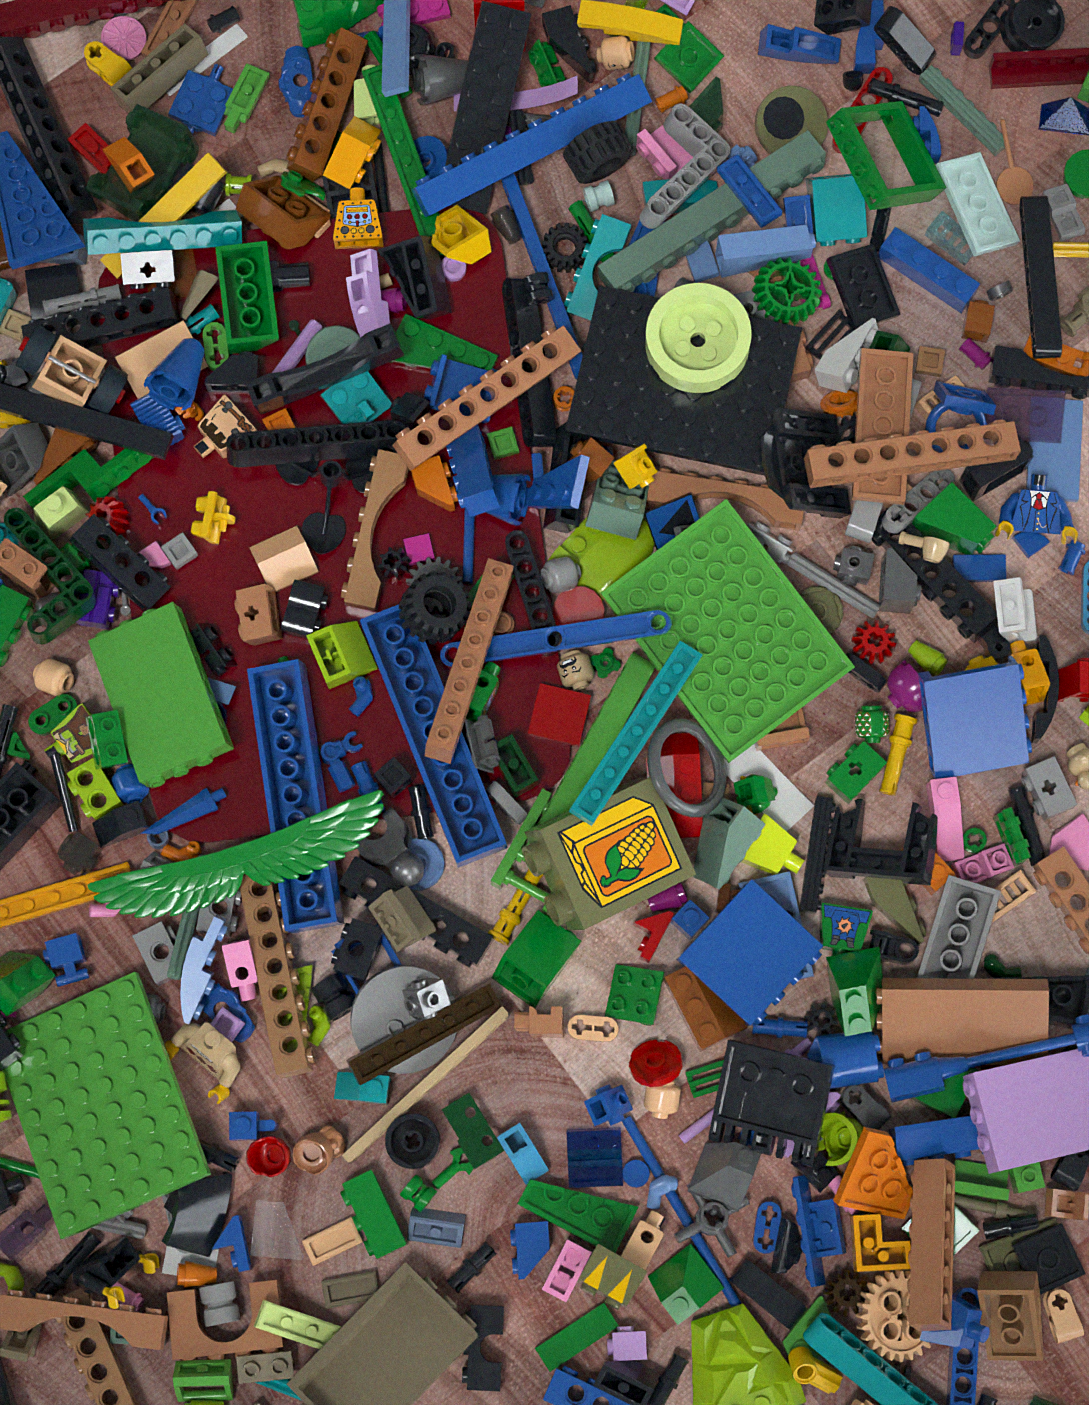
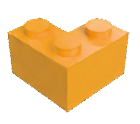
(355, 146)
(870, 1251)

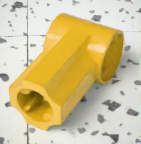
(813, 1371)

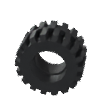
(597, 152)
(448, 594)

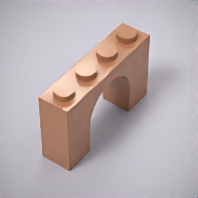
(192, 1341)

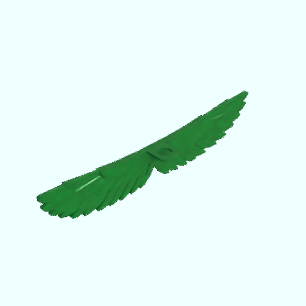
(266, 859)

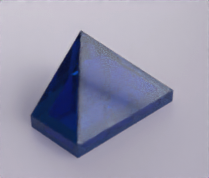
(1065, 117)

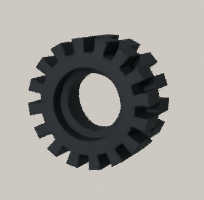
(564, 233)

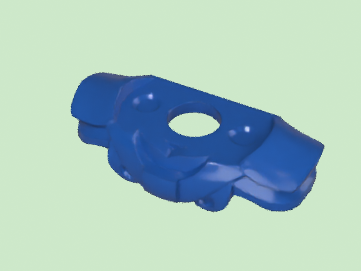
(295, 63)
(231, 998)

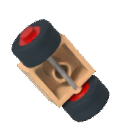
(70, 371)

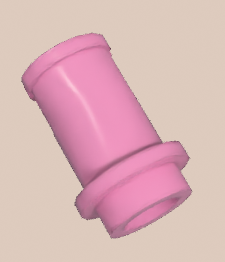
(130, 1297)

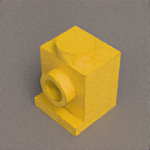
(636, 468)

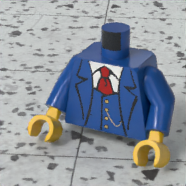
(1036, 512)

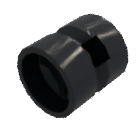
(334, 996)

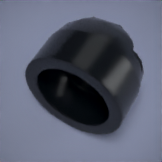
(441, 50)
(852, 80)

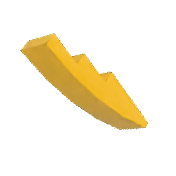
(630, 21)

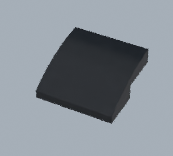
(335, 192)
(49, 284)

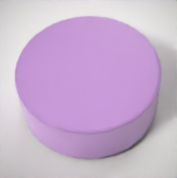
(453, 269)

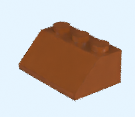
(281, 212)
(702, 1010)

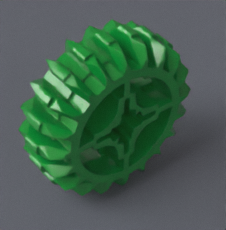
(797, 283)

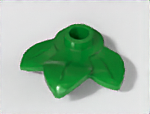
(295, 183)

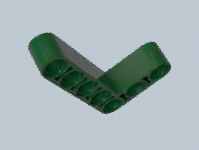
(56, 570)

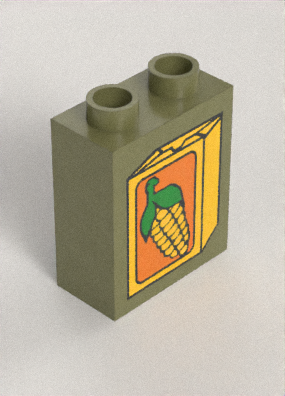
(608, 865)

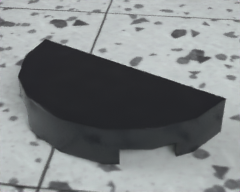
(787, 1247)

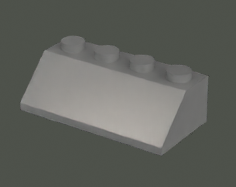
(959, 930)

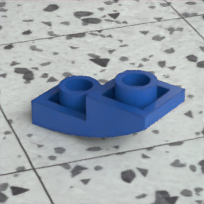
(928, 133)

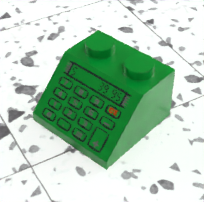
(21, 980)

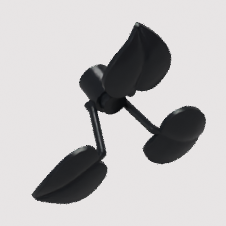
(322, 531)

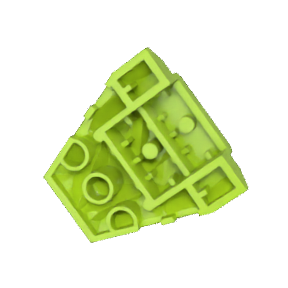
(739, 1363)

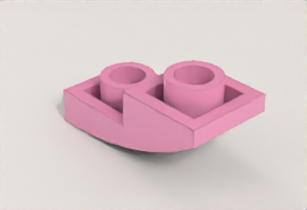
(984, 865)

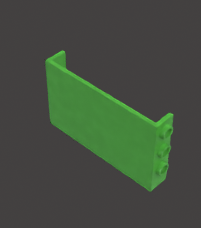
(160, 695)

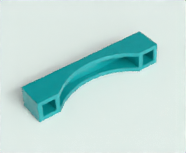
(122, 236)

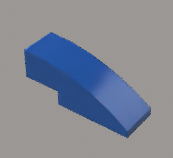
(868, 41)
(798, 45)

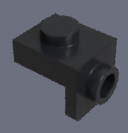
(819, 1175)

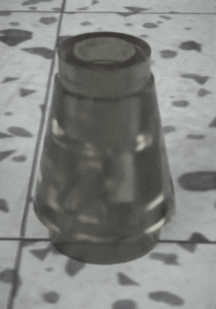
(506, 223)

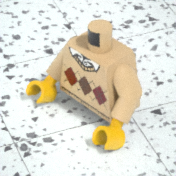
(211, 1051)

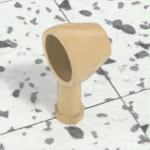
(933, 548)

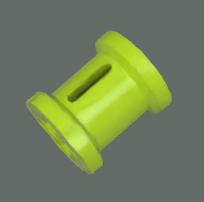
(235, 183)

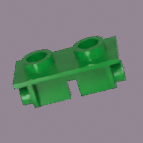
(542, 57)

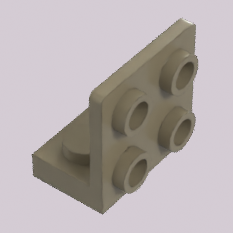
(401, 918)

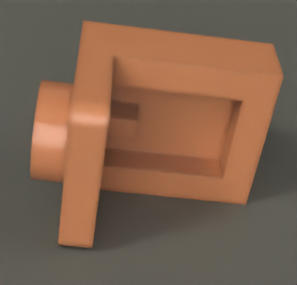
(1067, 1204)

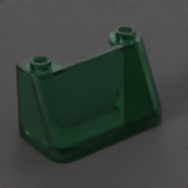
(163, 146)

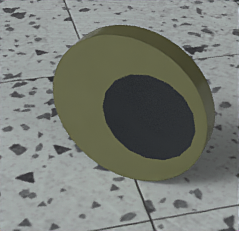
(787, 115)

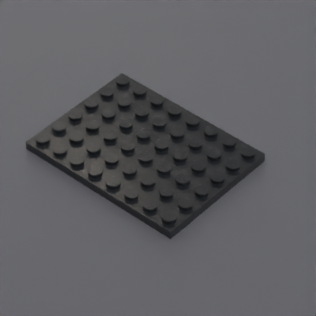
(629, 405)

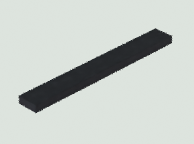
(85, 422)

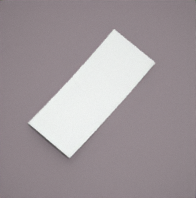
(789, 803)

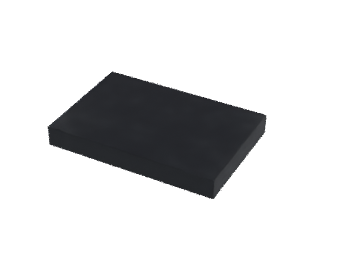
(863, 286)

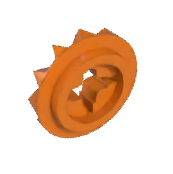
(831, 403)

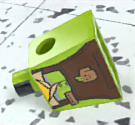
(72, 736)

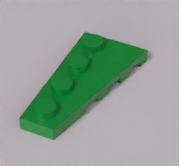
(579, 1213)

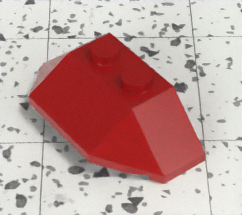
(683, 775)

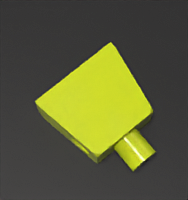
(773, 850)

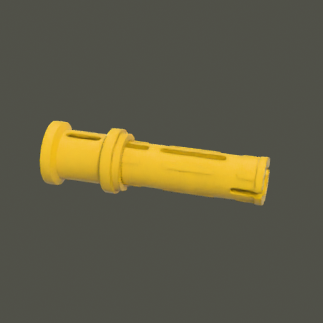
(899, 743)
(506, 915)

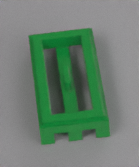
(692, 1084)

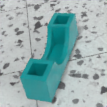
(608, 238)

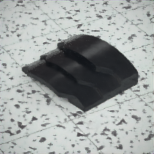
(784, 465)

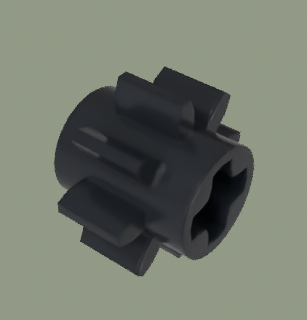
(388, 561)
(826, 1016)

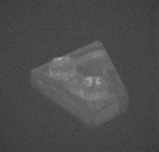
(273, 1232)

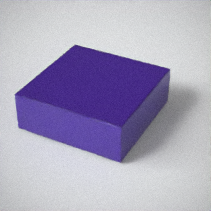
(957, 36)

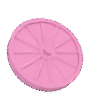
(124, 37)

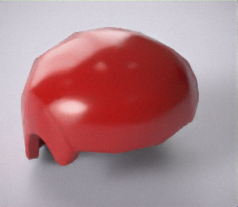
(268, 1156)

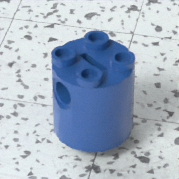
(852, 1055)

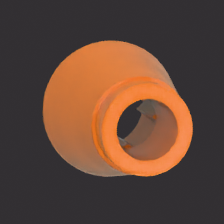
(195, 1274)

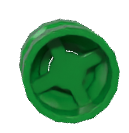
(423, 1197)

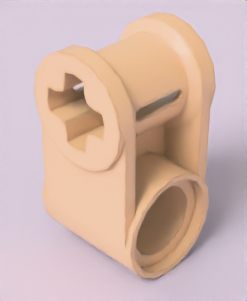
(1062, 1320)

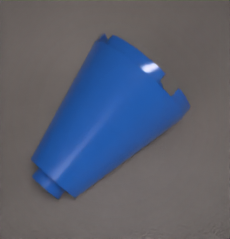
(177, 375)
(512, 497)

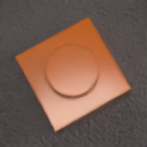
(278, 420)

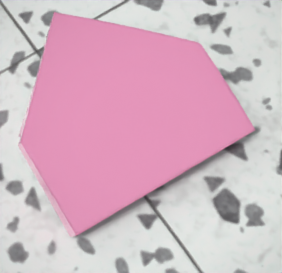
(1075, 839)

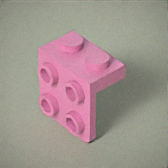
(662, 152)

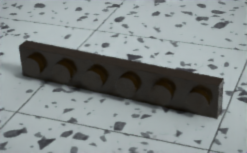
(423, 1033)

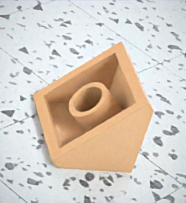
(284, 559)

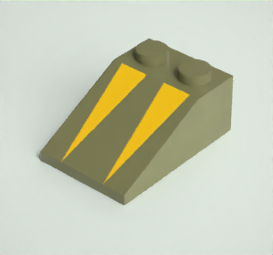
(611, 1277)

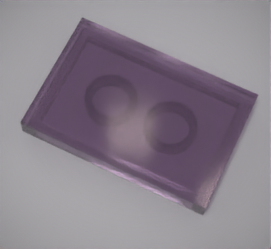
(1035, 412)

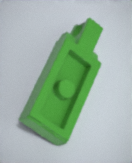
(244, 96)

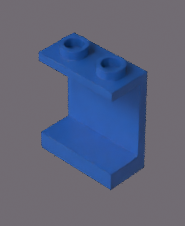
(449, 379)

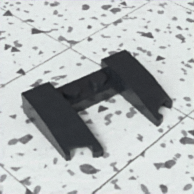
(911, 865)

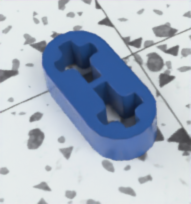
(759, 1227)

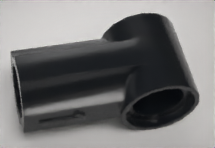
(289, 275)

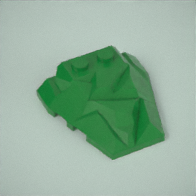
(324, 17)

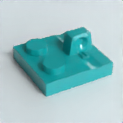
(356, 399)

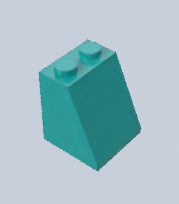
(836, 209)

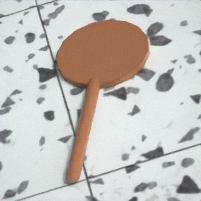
(1014, 180)

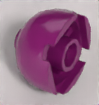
(905, 687)

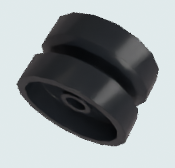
(1032, 25)

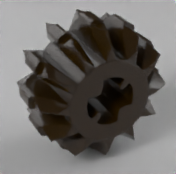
(840, 1285)

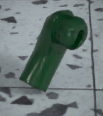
(997, 969)

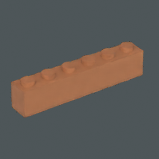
(931, 1245)

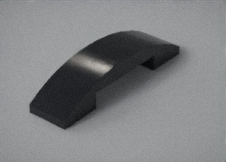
(1041, 721)

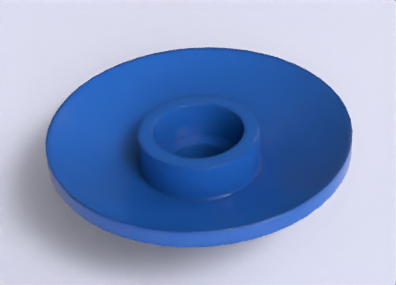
(431, 149)

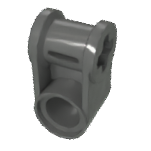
(868, 1111)

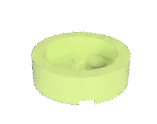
(692, 312)

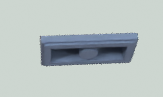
(436, 1227)

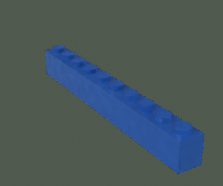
(529, 146)

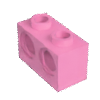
(566, 1270)

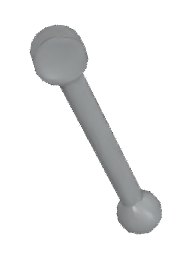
(125, 609)

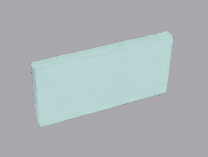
(977, 204)

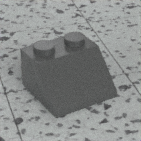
(897, 585)

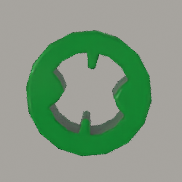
(974, 848)

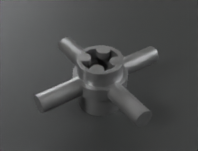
(701, 1223)

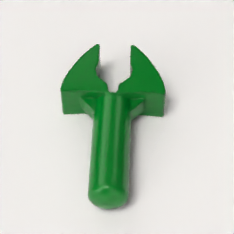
(452, 1169)

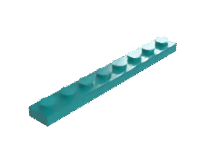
(635, 733)

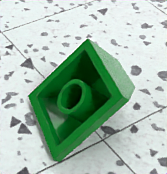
(685, 1284)

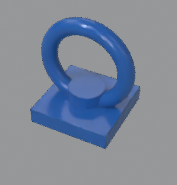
(962, 401)

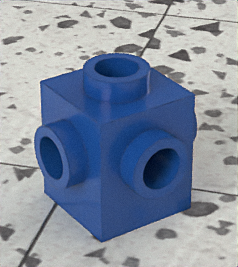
(608, 1105)

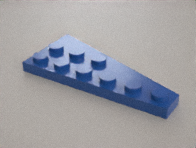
(28, 214)

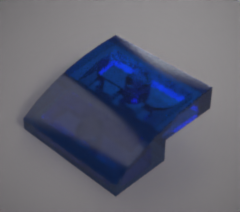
(594, 1157)

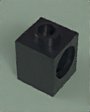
(393, 777)

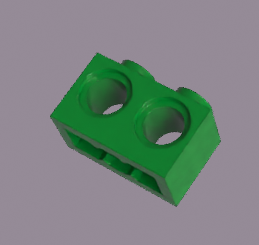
(106, 739)

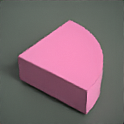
(155, 556)

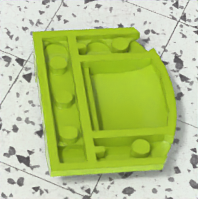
(604, 555)

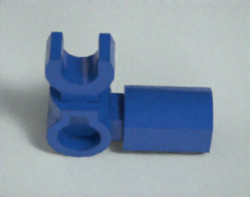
(331, 754)

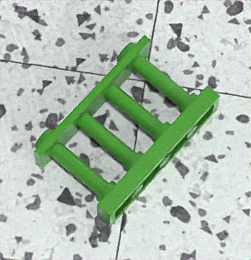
(504, 874)

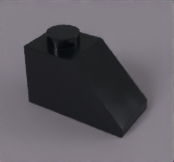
(234, 373)
(409, 409)
(121, 824)
(627, 1381)

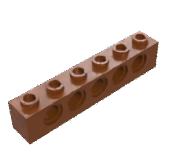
(351, 49)

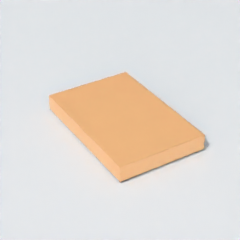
(148, 354)

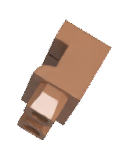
(540, 1024)

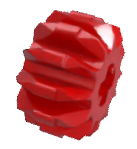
(112, 511)
(877, 634)

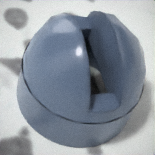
(153, 843)

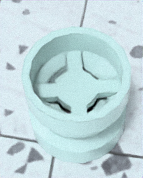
(598, 196)

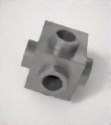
(853, 566)
(425, 997)

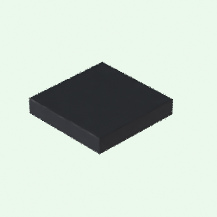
(1051, 1256)

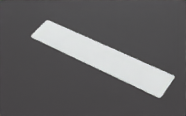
(216, 50)

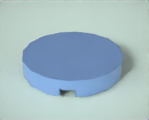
(432, 860)

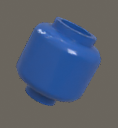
(128, 786)

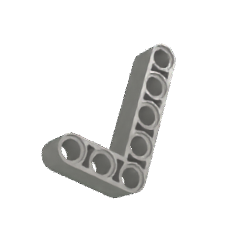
(708, 153)

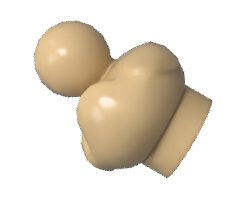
(1079, 765)

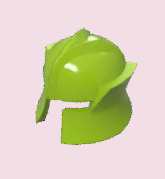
(840, 1137)

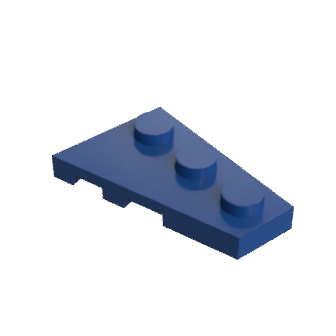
(560, 487)

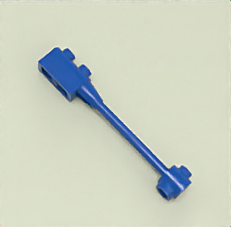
(927, 1072)

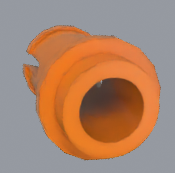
(671, 98)

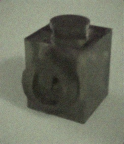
(79, 854)

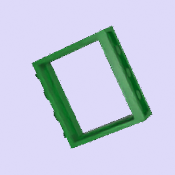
(908, 143)

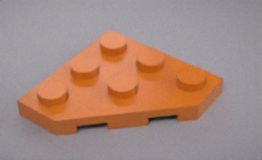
(875, 1177)

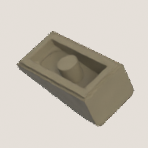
(201, 285)

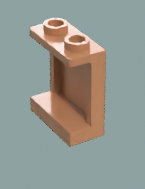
(24, 570)
(788, 733)

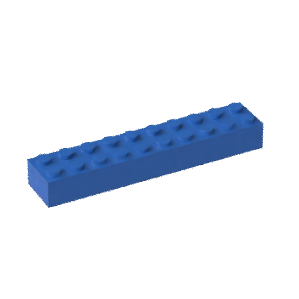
(416, 695)
(293, 784)

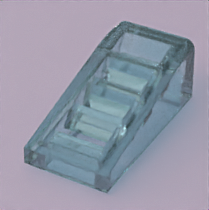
(940, 240)

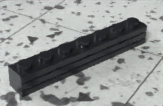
(816, 855)

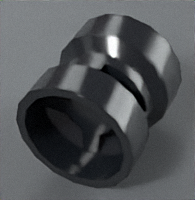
(538, 288)

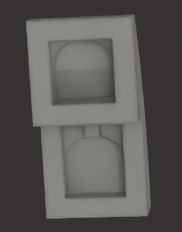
(1064, 213)

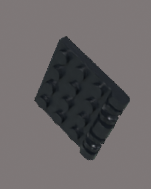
(772, 1097)

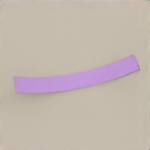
(539, 96)

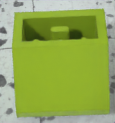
(341, 653)

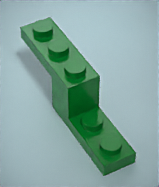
(88, 474)

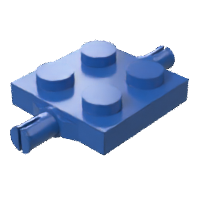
(201, 102)

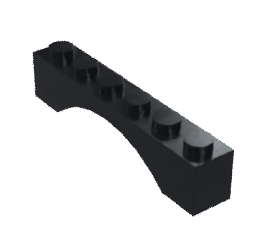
(1017, 369)
(291, 385)

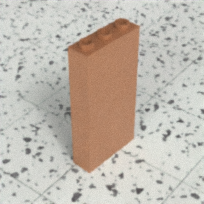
(961, 1017)

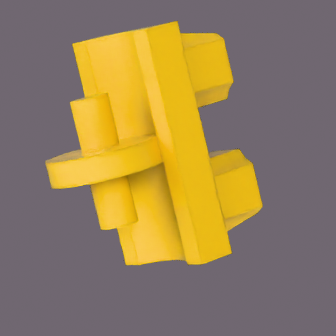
(215, 517)

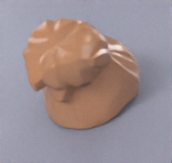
(317, 1150)

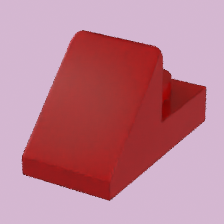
(656, 927)

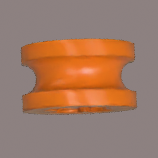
(565, 391)

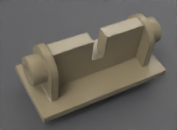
(265, 1367)

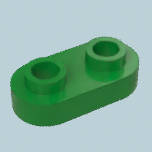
(52, 713)

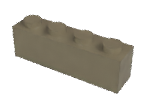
(160, 69)

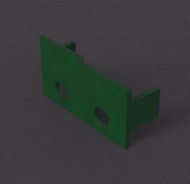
(471, 1131)

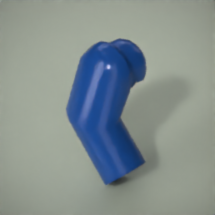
(364, 695)

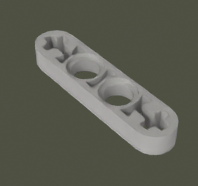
(917, 499)

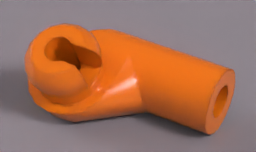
(185, 853)

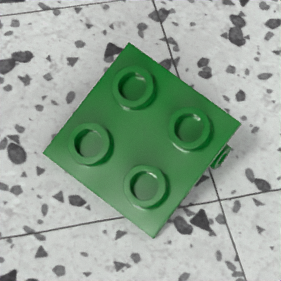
(634, 994)

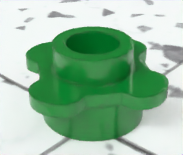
(602, 670)

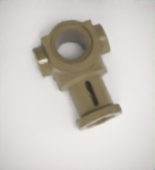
(1079, 316)

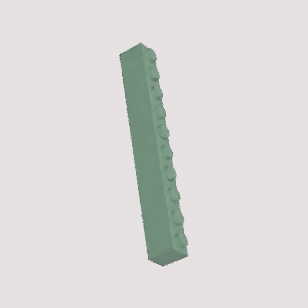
(709, 217)

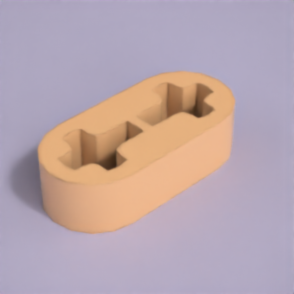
(594, 1021)

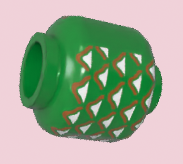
(872, 723)

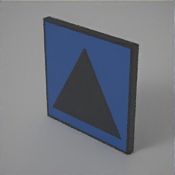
(670, 515)

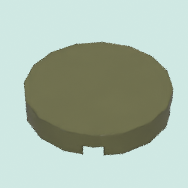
(825, 606)

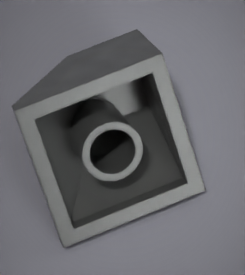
(21, 455)
(724, 1173)

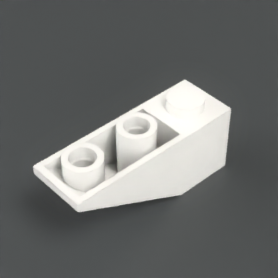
(840, 362)

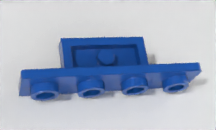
(820, 1230)

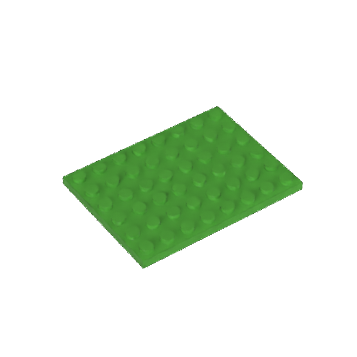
(741, 612)
(102, 1107)

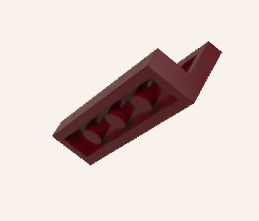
(1038, 68)

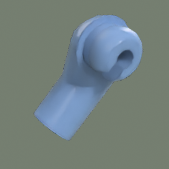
(660, 1187)

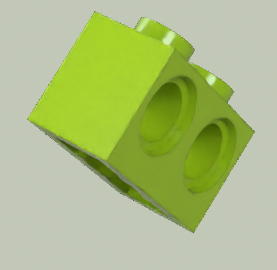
(99, 787)

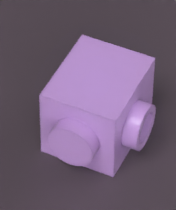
(627, 1344)

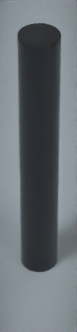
(381, 180)
(64, 792)

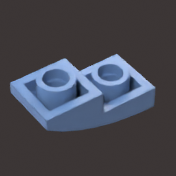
(702, 263)

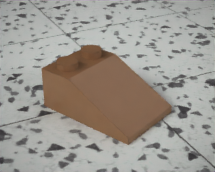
(1013, 1314)

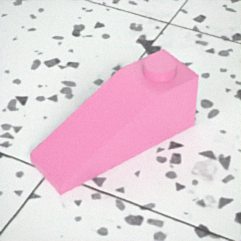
(946, 805)

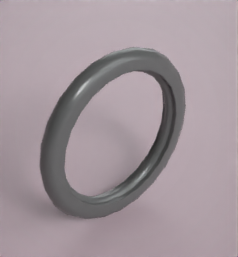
(657, 777)

